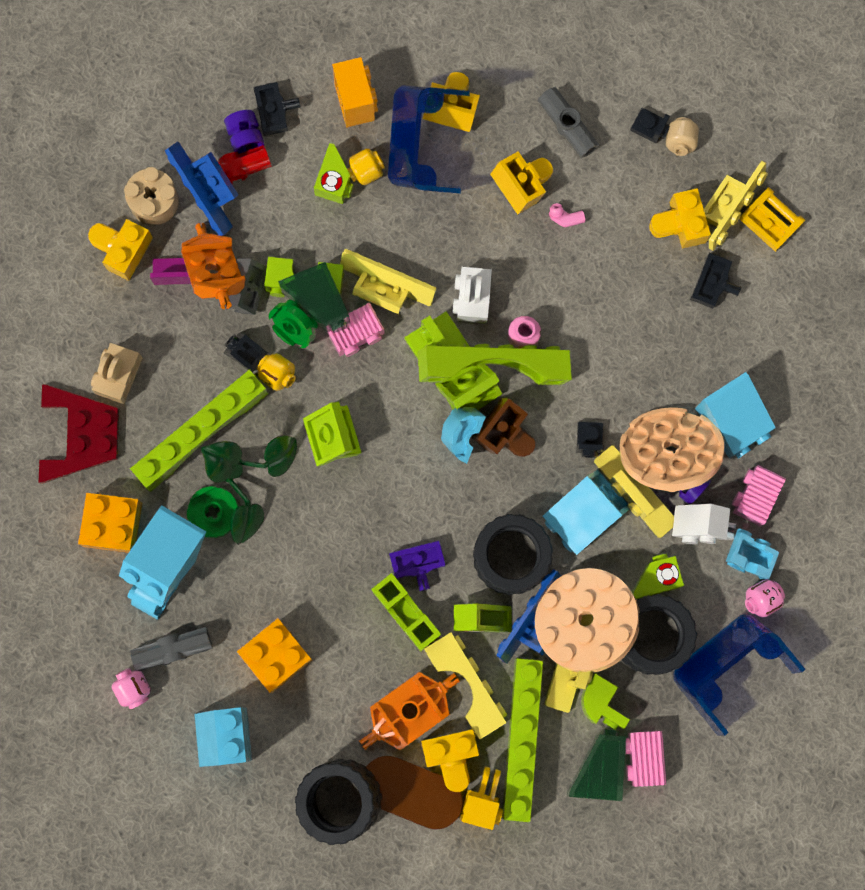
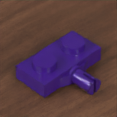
(418, 562)

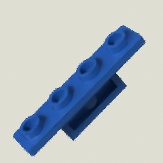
(206, 183)
(524, 627)

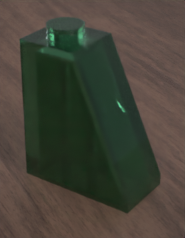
(317, 297)
(602, 769)

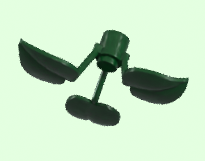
(225, 463)

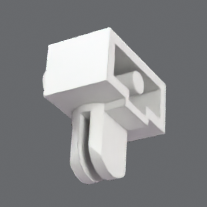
(473, 295)
(702, 523)

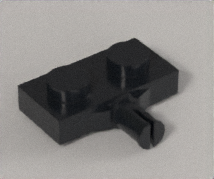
(273, 108)
(713, 281)

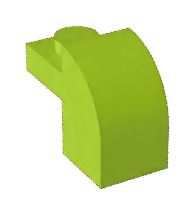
(595, 702)

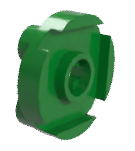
(293, 324)
(199, 506)

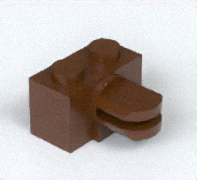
(503, 429)

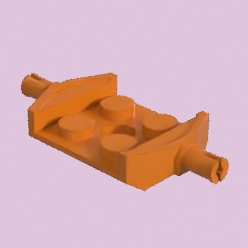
(212, 253)
(387, 713)

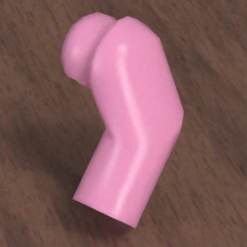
(565, 219)

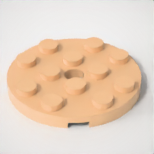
(650, 463)
(594, 645)

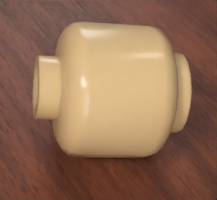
(682, 136)

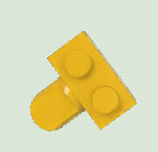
(456, 110)
(522, 180)
(684, 219)
(122, 248)
(451, 754)
(481, 808)

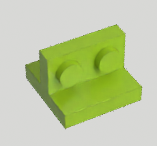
(439, 329)
(471, 387)
(331, 434)

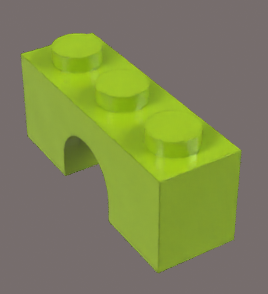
(282, 268)
(406, 612)

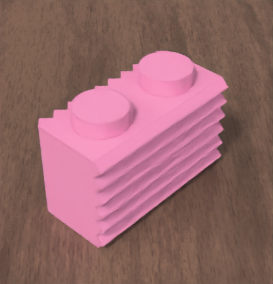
(362, 329)
(758, 495)
(646, 759)

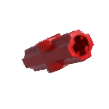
(238, 166)

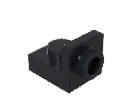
(650, 125)
(244, 351)
(590, 439)

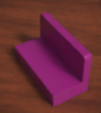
(169, 272)

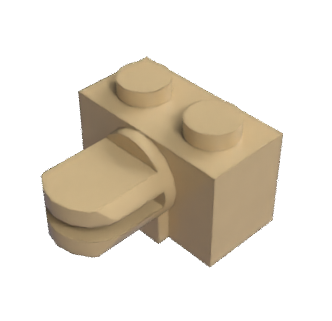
(116, 373)

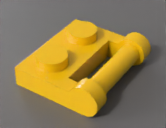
(767, 224)

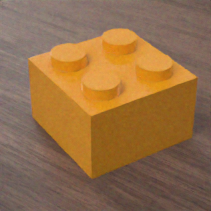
(355, 91)
(110, 522)
(274, 655)

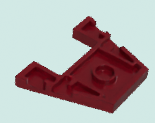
(90, 434)

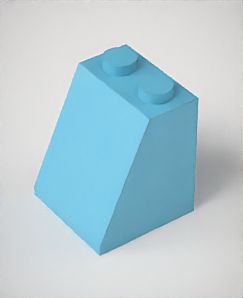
(738, 415)
(585, 512)
(162, 554)
(223, 737)

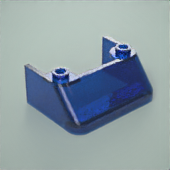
(405, 137)
(722, 652)

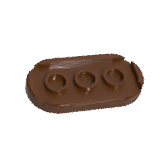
(415, 793)

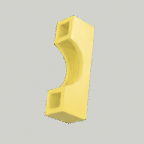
(448, 656)

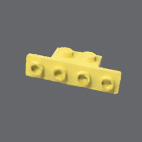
(728, 201)
(383, 284)
(640, 497)
(565, 682)

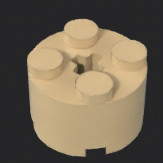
(155, 183)

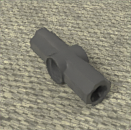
(559, 110)
(171, 649)

